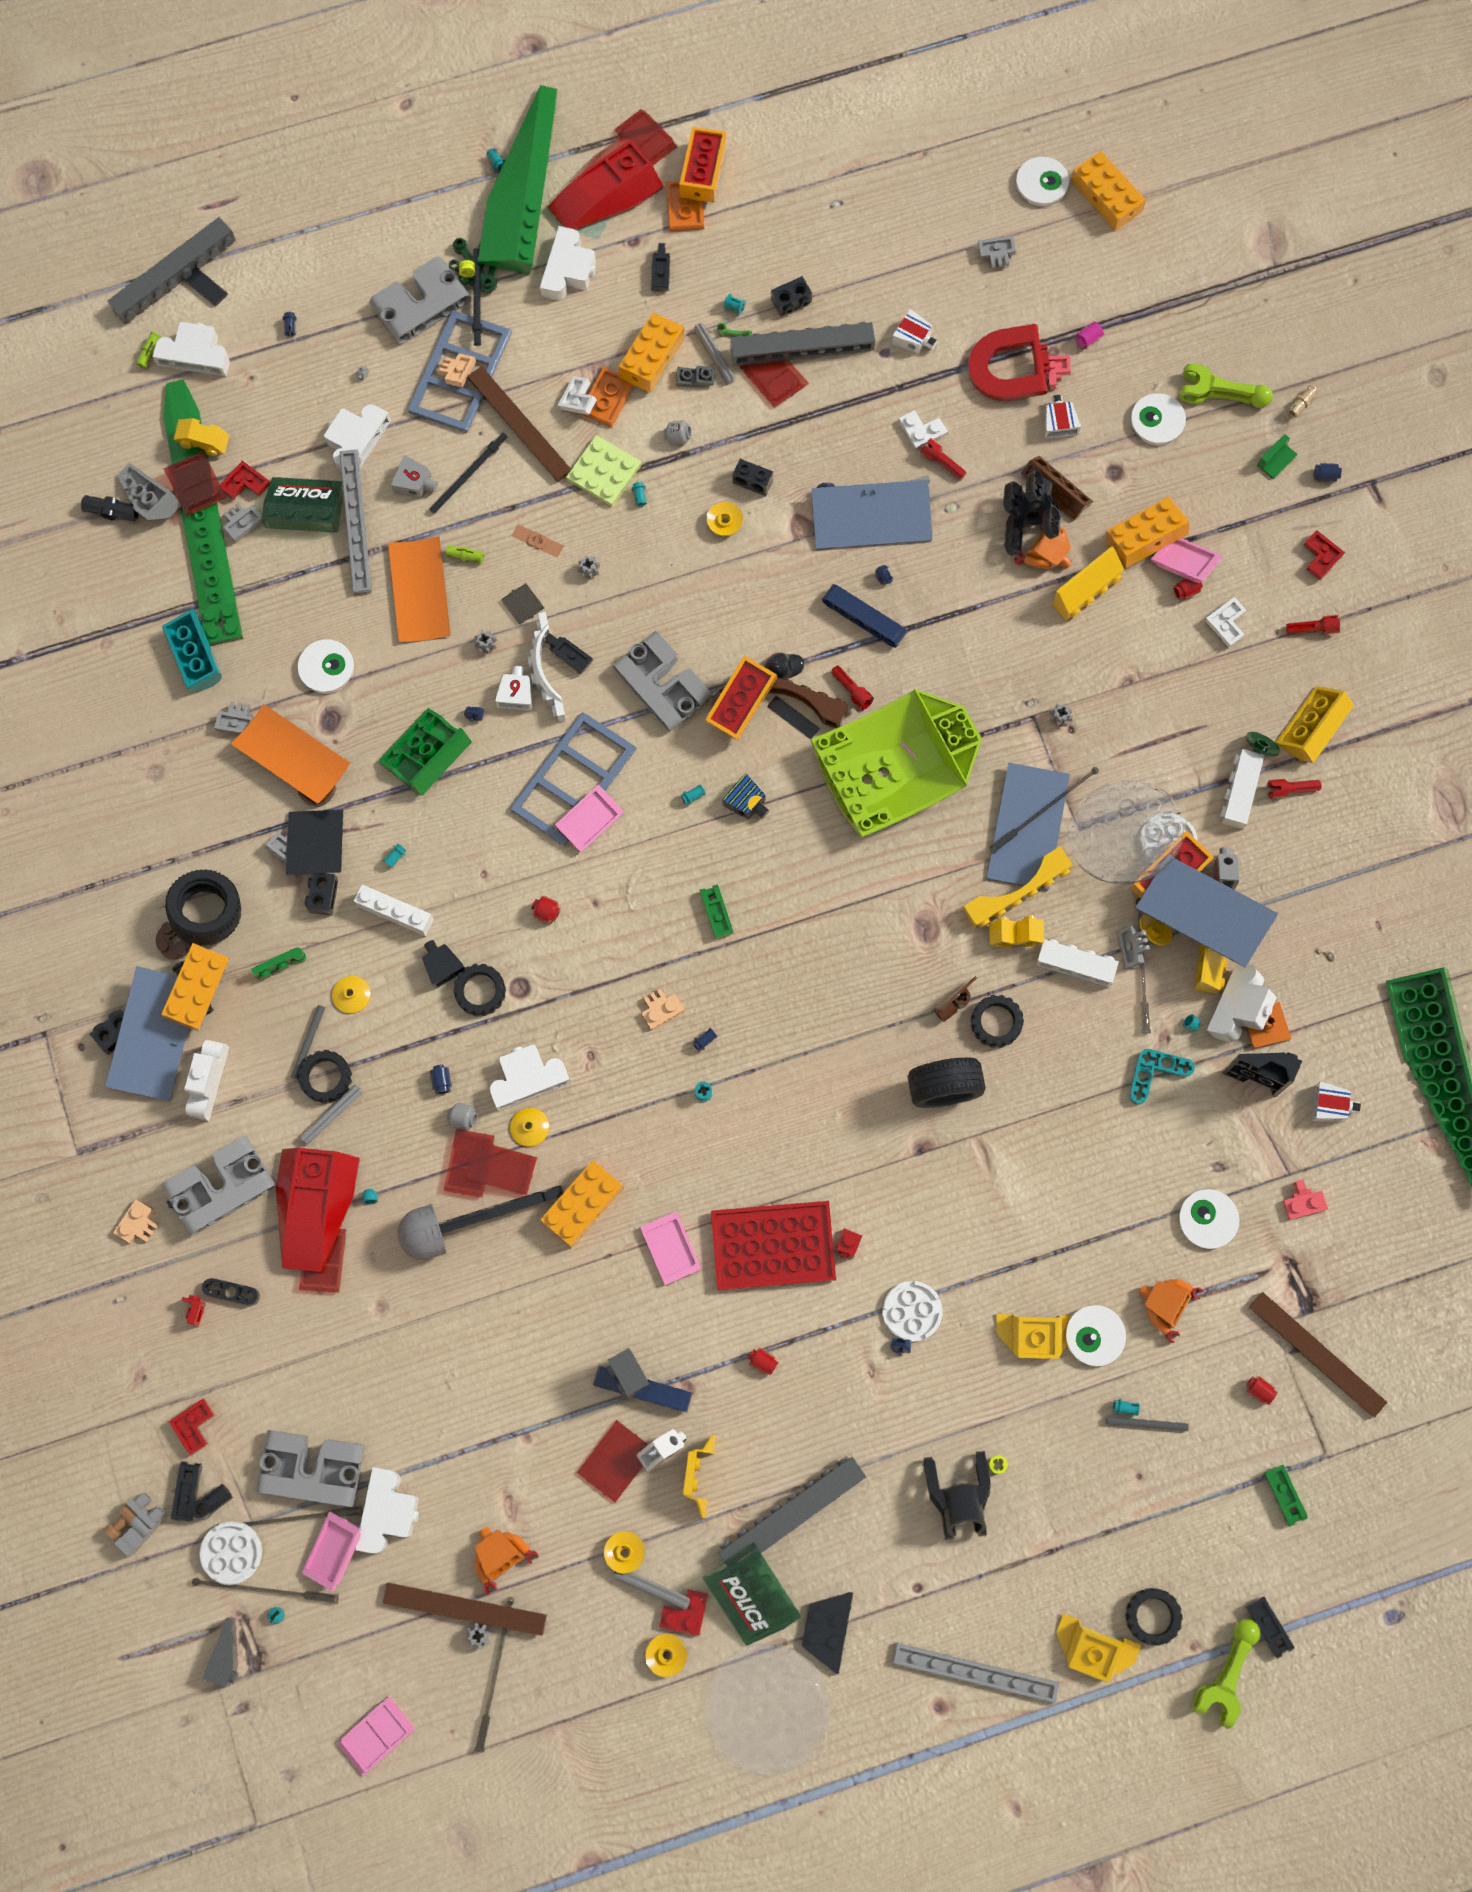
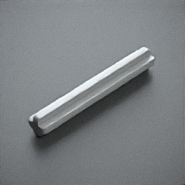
(714, 353)
(331, 1114)
(653, 1589)

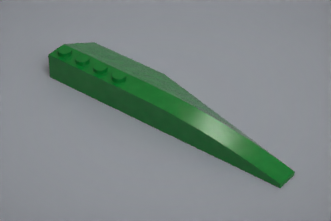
(517, 195)
(1437, 1053)

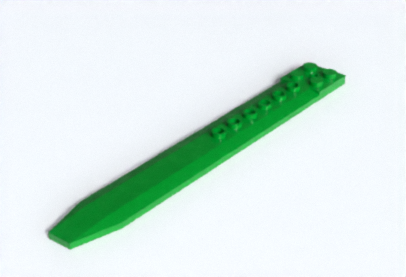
(203, 534)

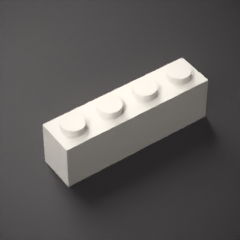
(1242, 789)
(393, 910)
(1077, 963)

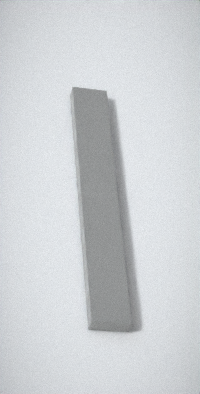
(355, 521)
(975, 1672)

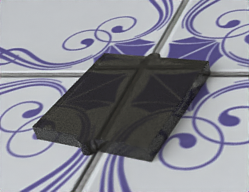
(522, 603)

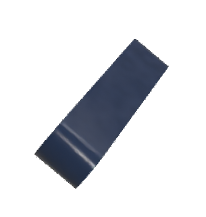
(864, 615)
(657, 1393)

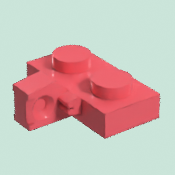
(1059, 366)
(1304, 1202)

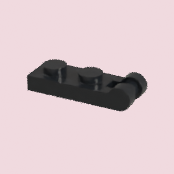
(186, 1491)
(1269, 1626)

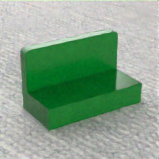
(1277, 457)

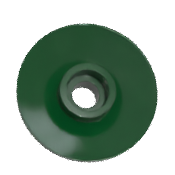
(1262, 744)

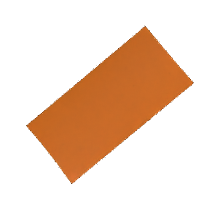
(419, 590)
(291, 754)

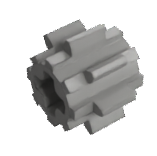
(584, 563)
(483, 636)
(1063, 710)
(481, 1630)

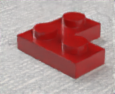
(243, 477)
(1327, 554)
(187, 1426)
(686, 1620)

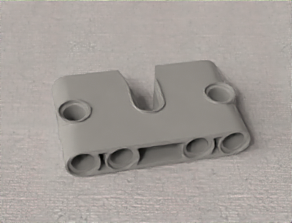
(415, 316)
(662, 699)
(211, 1205)
(289, 1472)

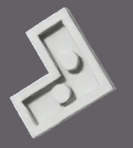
(574, 397)
(919, 433)
(1223, 622)

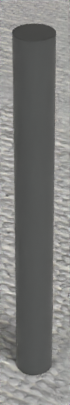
(308, 1040)
(1147, 1423)

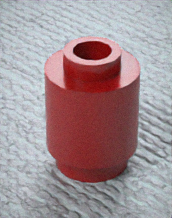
(1187, 589)
(762, 1361)
(1261, 1390)

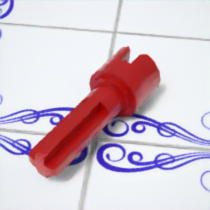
(934, 452)
(1327, 625)
(859, 695)
(1283, 787)

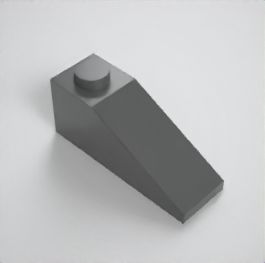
(224, 1659)

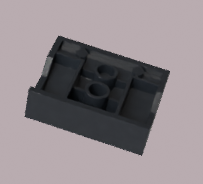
(1268, 1069)

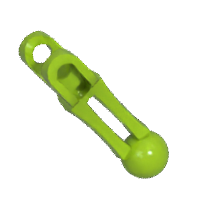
(1210, 387)
(1224, 1686)

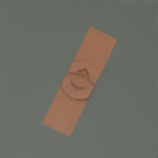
(538, 541)

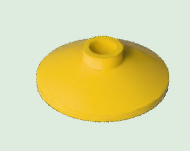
(724, 511)
(1156, 931)
(353, 1003)
(532, 1136)
(629, 1542)
(660, 1665)

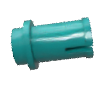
(495, 158)
(639, 493)
(693, 794)
(395, 855)
(1126, 1407)

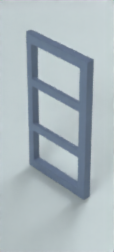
(432, 365)
(563, 747)

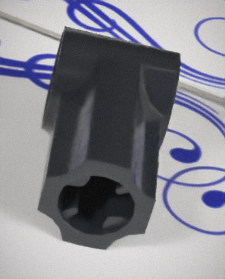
(213, 1502)

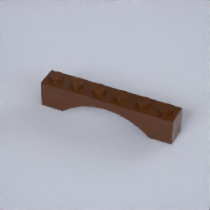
(829, 710)

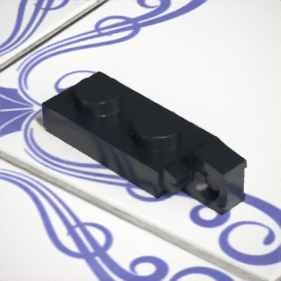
(660, 269)
(569, 653)

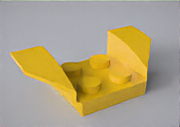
(1033, 1335)
(693, 1465)
(1095, 1652)

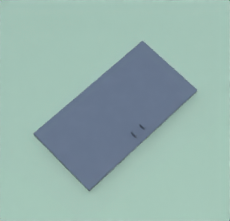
(872, 514)
(1024, 795)
(1207, 911)
(147, 1044)

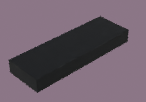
(206, 287)

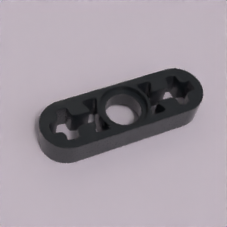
(218, 1283)

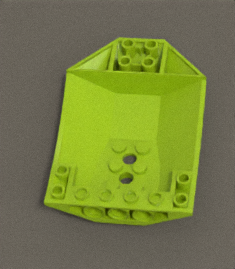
(931, 727)

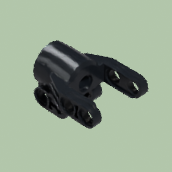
(1029, 508)
(960, 1501)

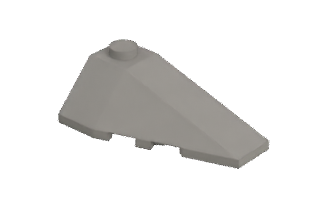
(147, 495)

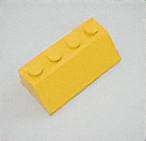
(1088, 584)
(1315, 723)
(1209, 971)

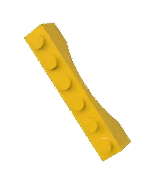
(984, 908)

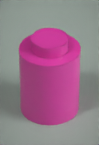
(1089, 335)

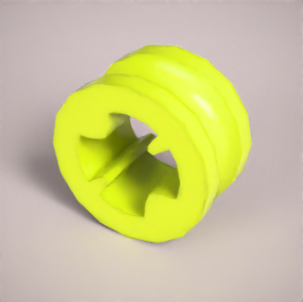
(467, 268)
(1004, 1464)

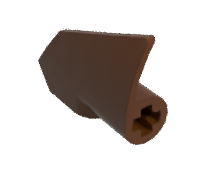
(947, 1008)

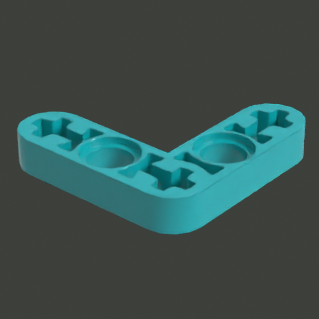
(1148, 1068)

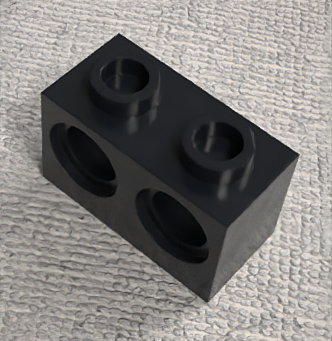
(789, 292)
(752, 477)
(327, 893)
(110, 1027)

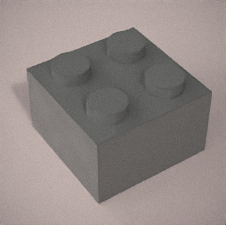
(628, 1372)

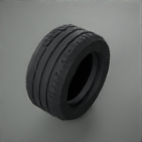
(191, 884)
(946, 1082)

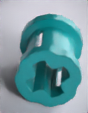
(734, 304)
(706, 1086)

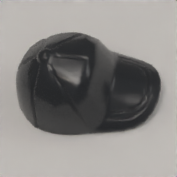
(784, 664)

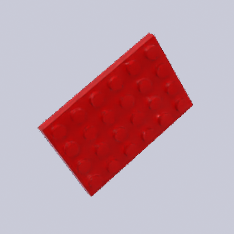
(773, 1245)

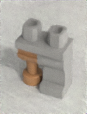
(141, 1522)

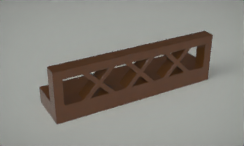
(1065, 493)

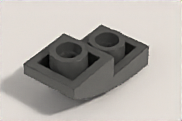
(697, 377)

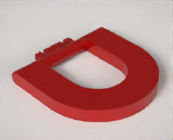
(1016, 387)

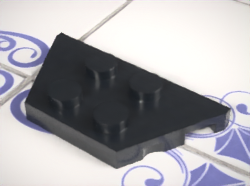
(827, 1629)

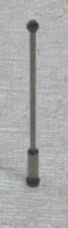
(1014, 832)
(1144, 1004)
(340, 1512)
(308, 1595)
(486, 1718)

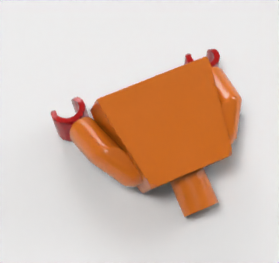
(1047, 552)
(1167, 1302)
(498, 1554)

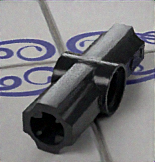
(109, 508)

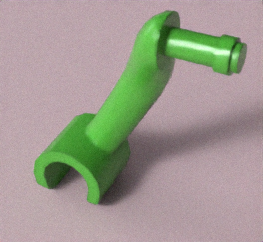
(722, 333)

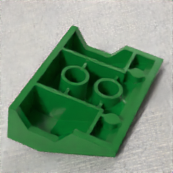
(425, 751)

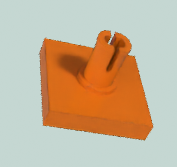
(1274, 1031)

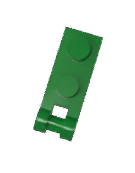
(717, 912)
(278, 963)
(1285, 1495)

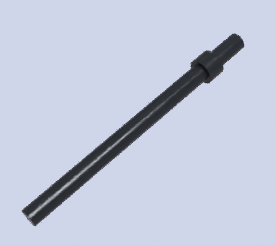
(477, 327)
(491, 449)

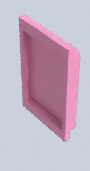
(1187, 560)
(589, 818)
(670, 1248)
(332, 1551)
(376, 1736)

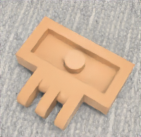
(457, 369)
(661, 1009)
(135, 1223)

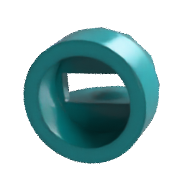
(1191, 1023)
(369, 1196)
(279, 1618)

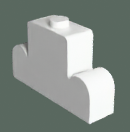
(567, 265)
(193, 350)
(356, 432)
(1242, 1004)
(526, 1077)
(205, 1079)
(386, 1512)

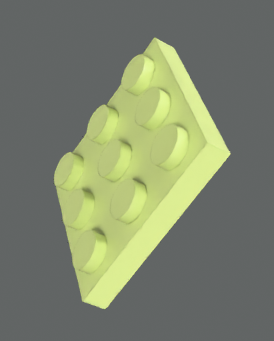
(604, 470)

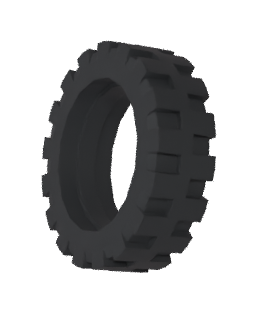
(470, 972)
(997, 1041)
(310, 1062)
(1175, 1611)

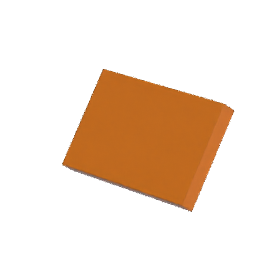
(683, 213)
(610, 396)

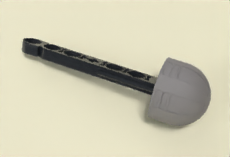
(422, 1234)

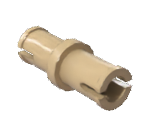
(1302, 401)

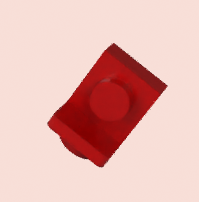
(848, 1244)
(196, 1311)

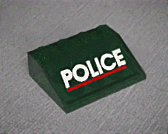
(303, 504)
(751, 1595)

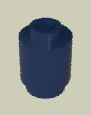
(1327, 472)
(440, 1079)

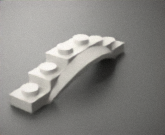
(538, 677)

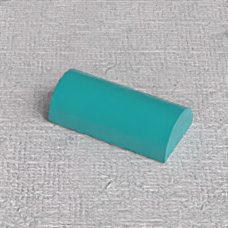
(192, 652)

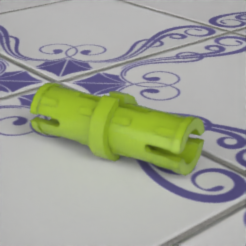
(144, 360)
(464, 554)

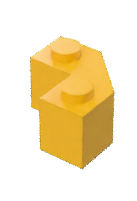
(210, 439)
(1007, 933)

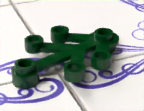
(463, 249)

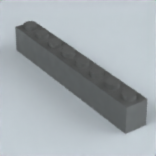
(171, 270)
(802, 343)
(798, 1510)

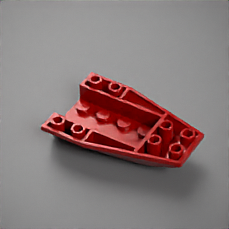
(606, 186)
(312, 1203)

